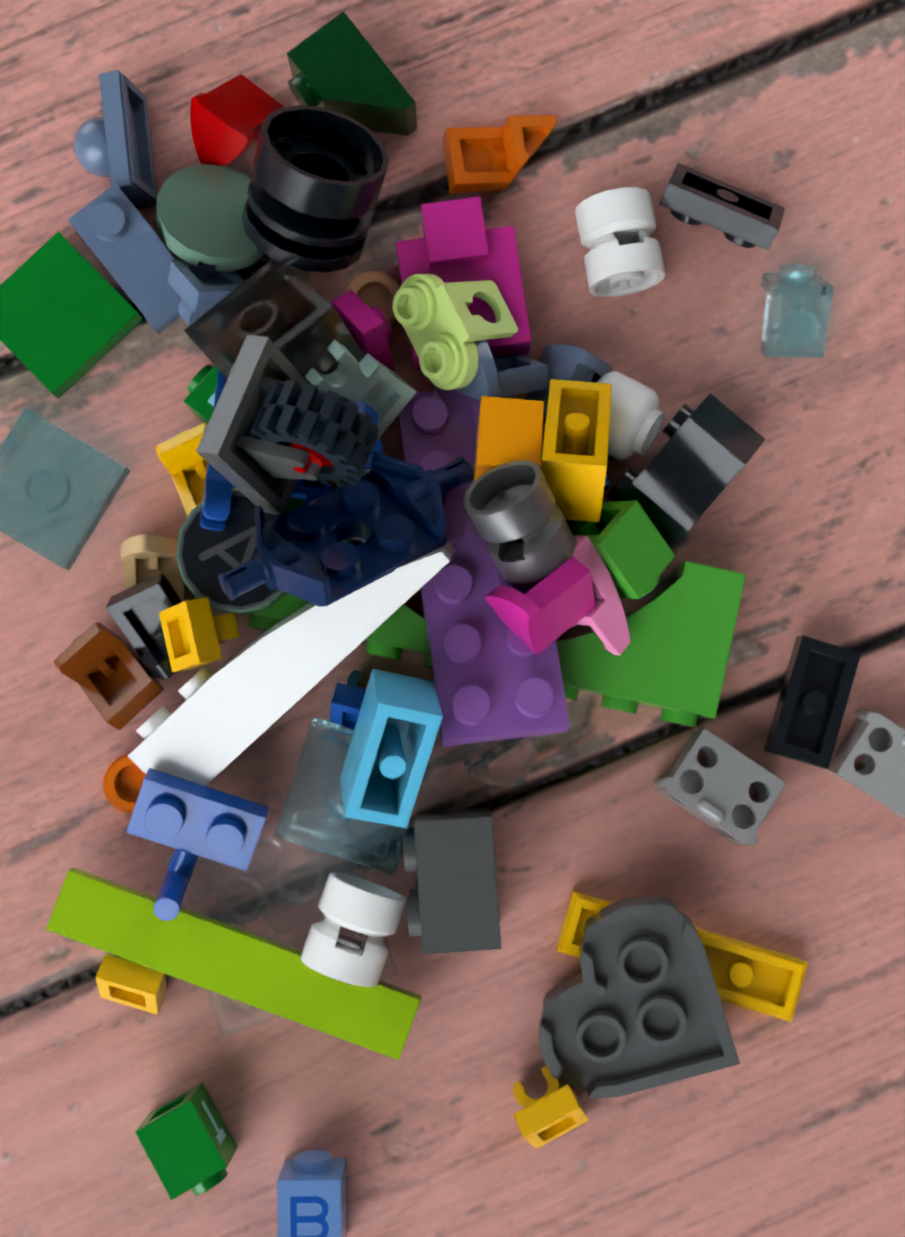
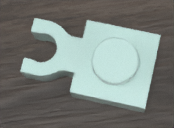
(365, 382)

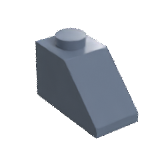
(130, 254)

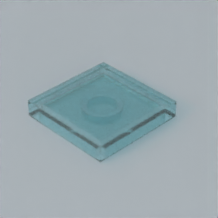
(53, 488)
(315, 805)

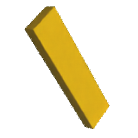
(741, 970)

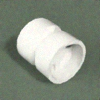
(617, 233)
(363, 909)

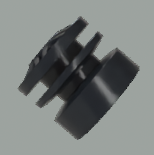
(314, 188)

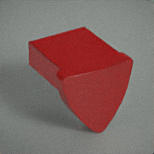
(229, 120)

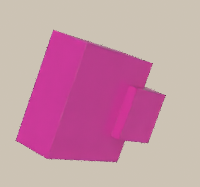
(462, 251)

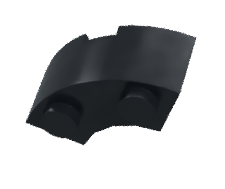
(691, 469)

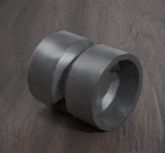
(519, 521)

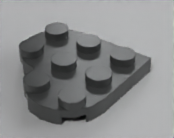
(639, 1007)

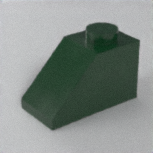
(345, 74)

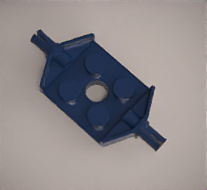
(391, 508)

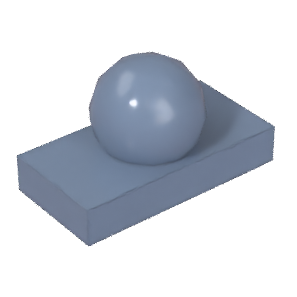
(120, 141)

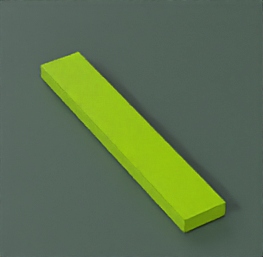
(231, 963)

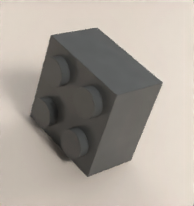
(456, 881)

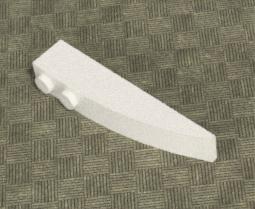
(270, 675)

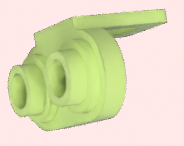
(443, 327)

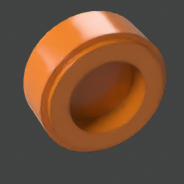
(123, 783)

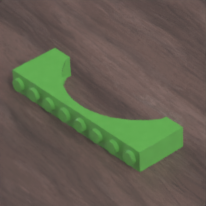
(673, 654)

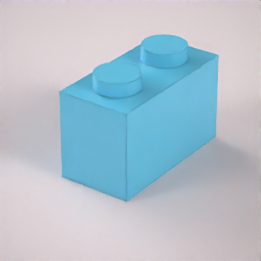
(390, 748)

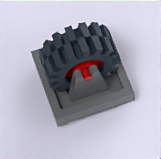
(282, 429)

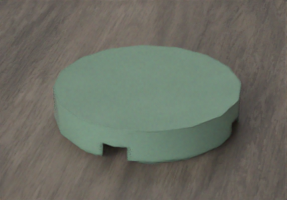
(202, 217)

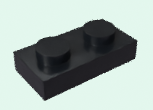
(706, 200)
(812, 702)

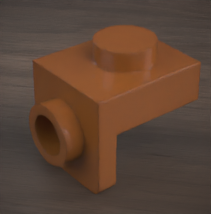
(109, 674)

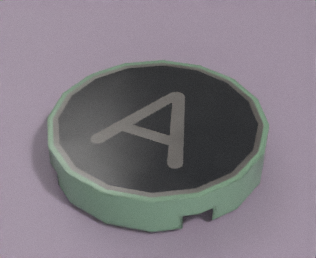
(207, 553)

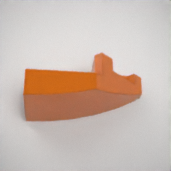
(492, 156)

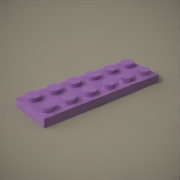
(480, 669)

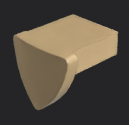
(149, 556)

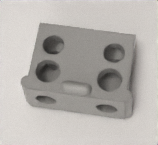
(883, 759)
(721, 788)

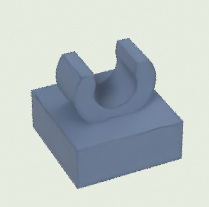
(200, 287)

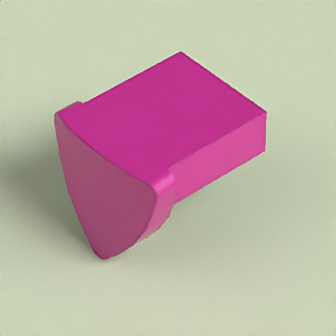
(547, 607)

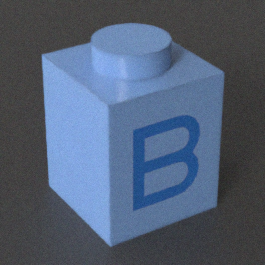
(312, 1196)

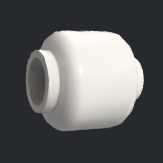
(633, 416)

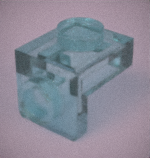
(795, 312)

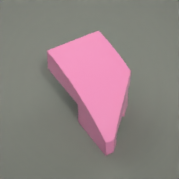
(608, 616)

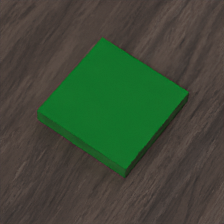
(61, 315)

